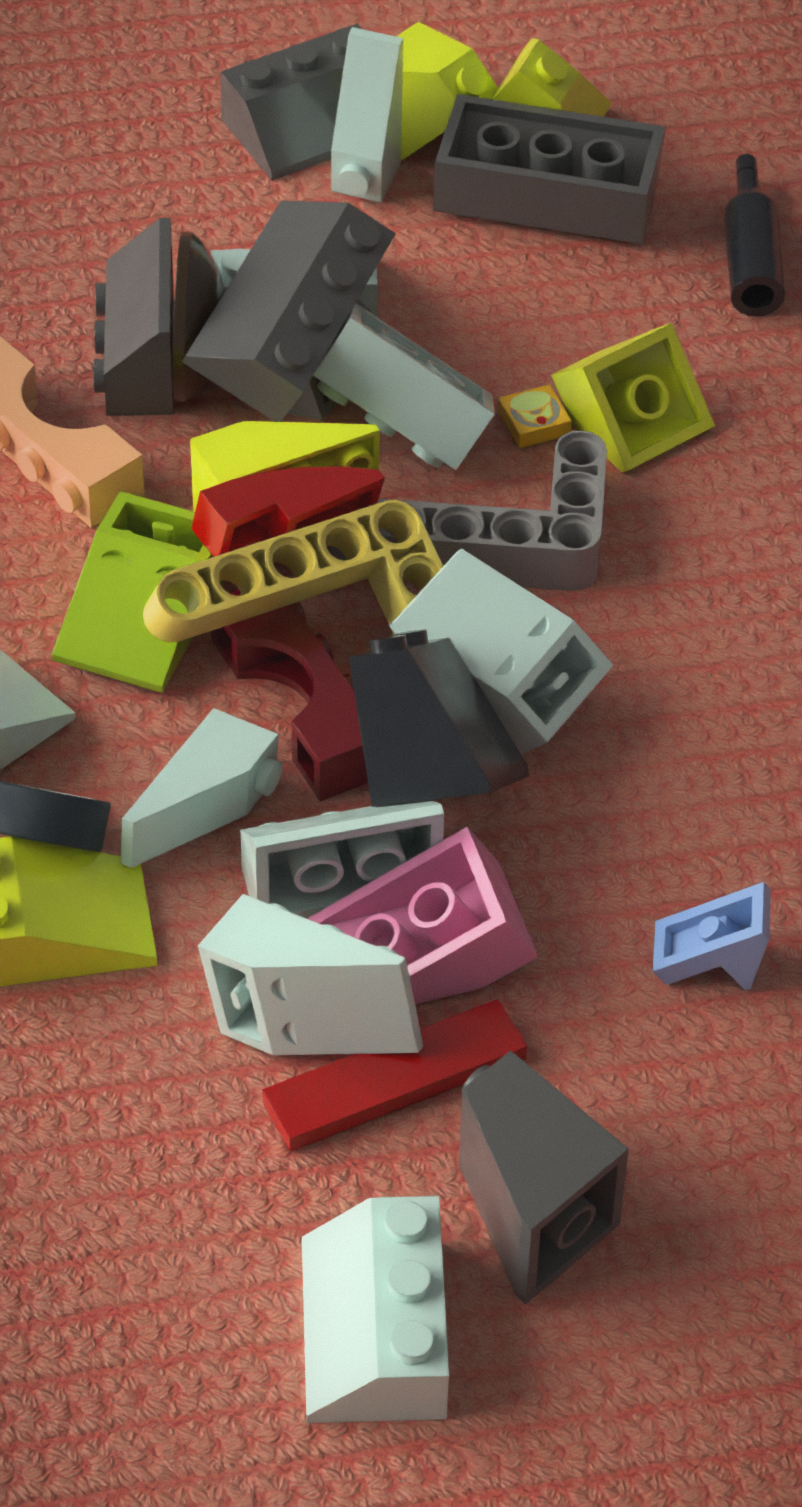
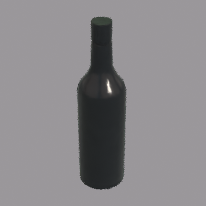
(753, 245)

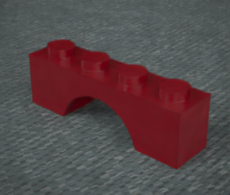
(327, 730)

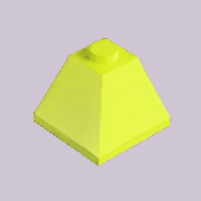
(433, 75)
(549, 81)
(636, 397)

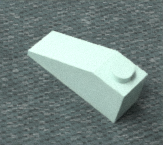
(368, 116)
(202, 787)

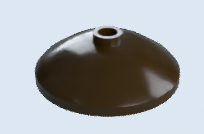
(196, 296)

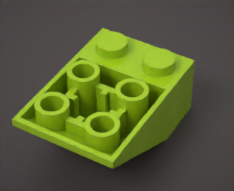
(125, 563)

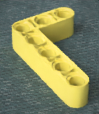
(313, 569)

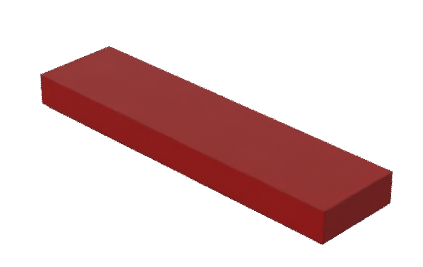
(378, 1084)

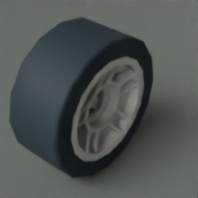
(53, 817)

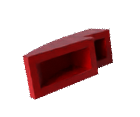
(279, 503)

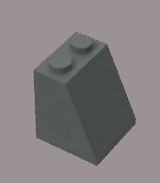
(537, 1172)

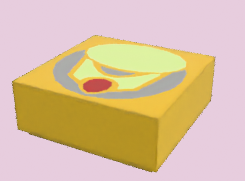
(534, 416)

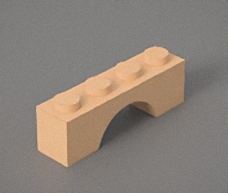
(75, 465)

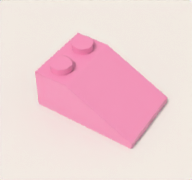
(444, 915)

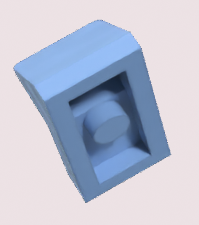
(715, 934)

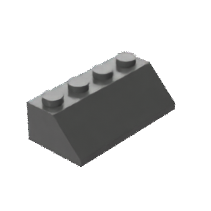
(548, 168)
(288, 302)

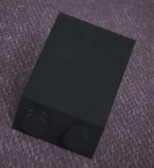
(428, 723)

